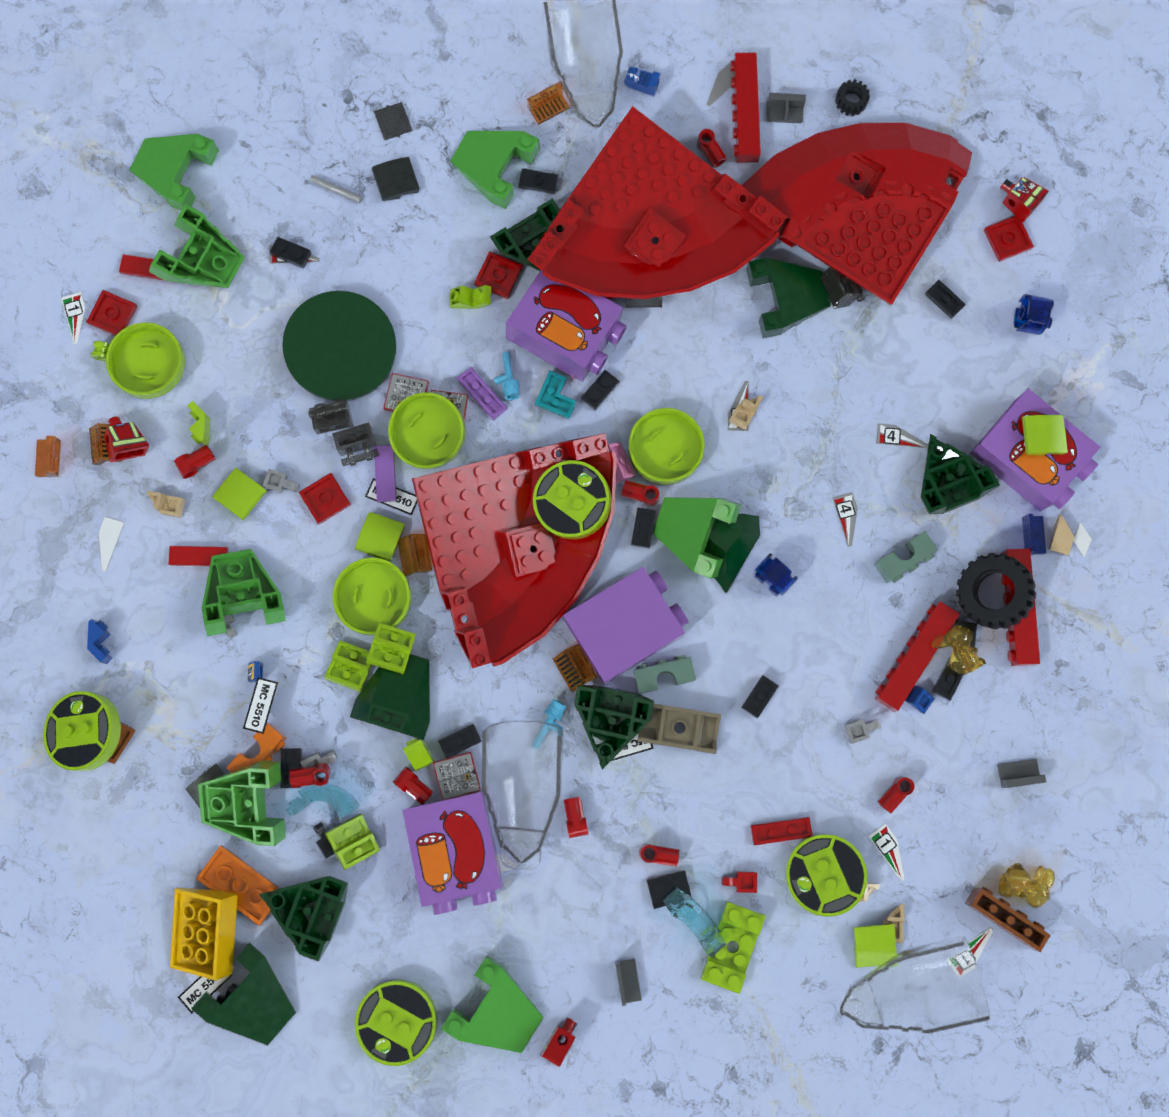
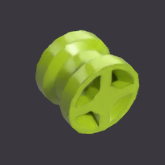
(100, 350)

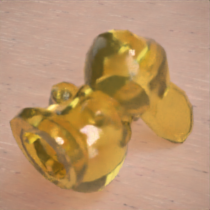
(964, 657)
(1018, 883)

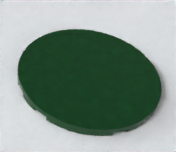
(339, 345)

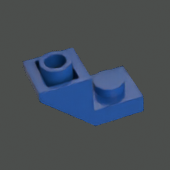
(96, 635)

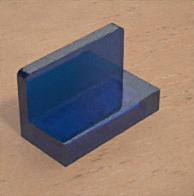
(1034, 534)

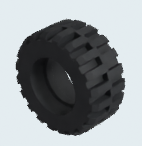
(977, 572)

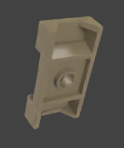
(699, 732)

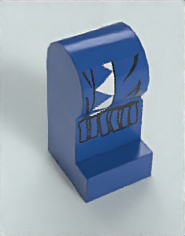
(642, 80)

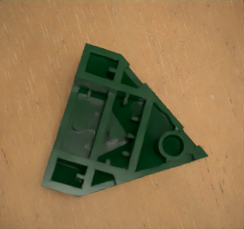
(524, 236)
(953, 478)
(732, 544)
(611, 718)
(309, 913)

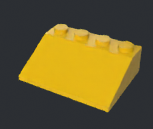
(203, 932)

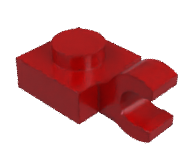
(745, 882)

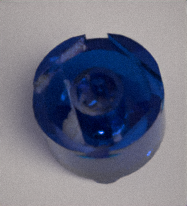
(1033, 314)
(775, 575)

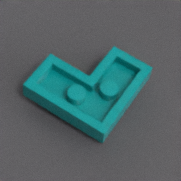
(551, 398)

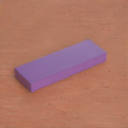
(482, 393)
(385, 474)

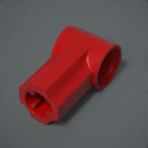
(711, 149)
(190, 463)
(638, 492)
(308, 776)
(409, 783)
(894, 795)
(575, 821)
(661, 855)

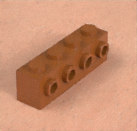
(1007, 919)

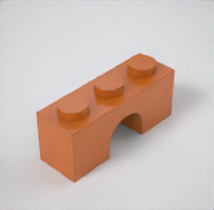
(269, 743)

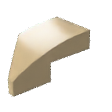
(745, 411)
(167, 504)
(1062, 537)
(897, 917)

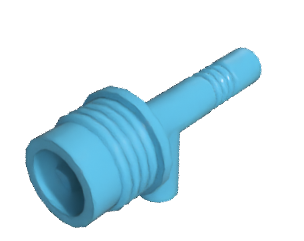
(509, 385)
(555, 711)

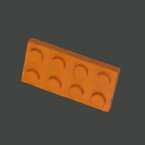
(233, 875)

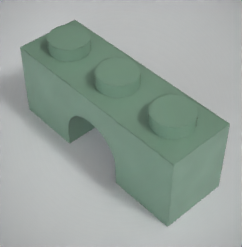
(920, 549)
(680, 669)

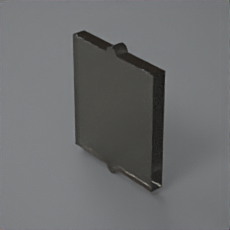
(393, 121)

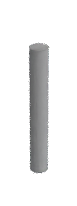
(336, 189)

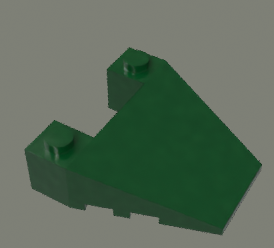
(795, 291)
(256, 1007)

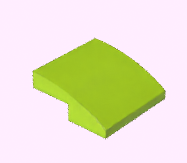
(1044, 434)
(239, 493)
(379, 536)
(391, 648)
(349, 666)
(352, 841)
(874, 944)

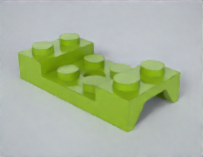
(729, 968)

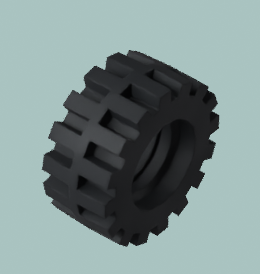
(857, 89)

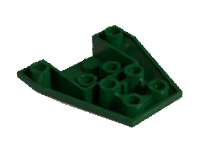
(397, 699)

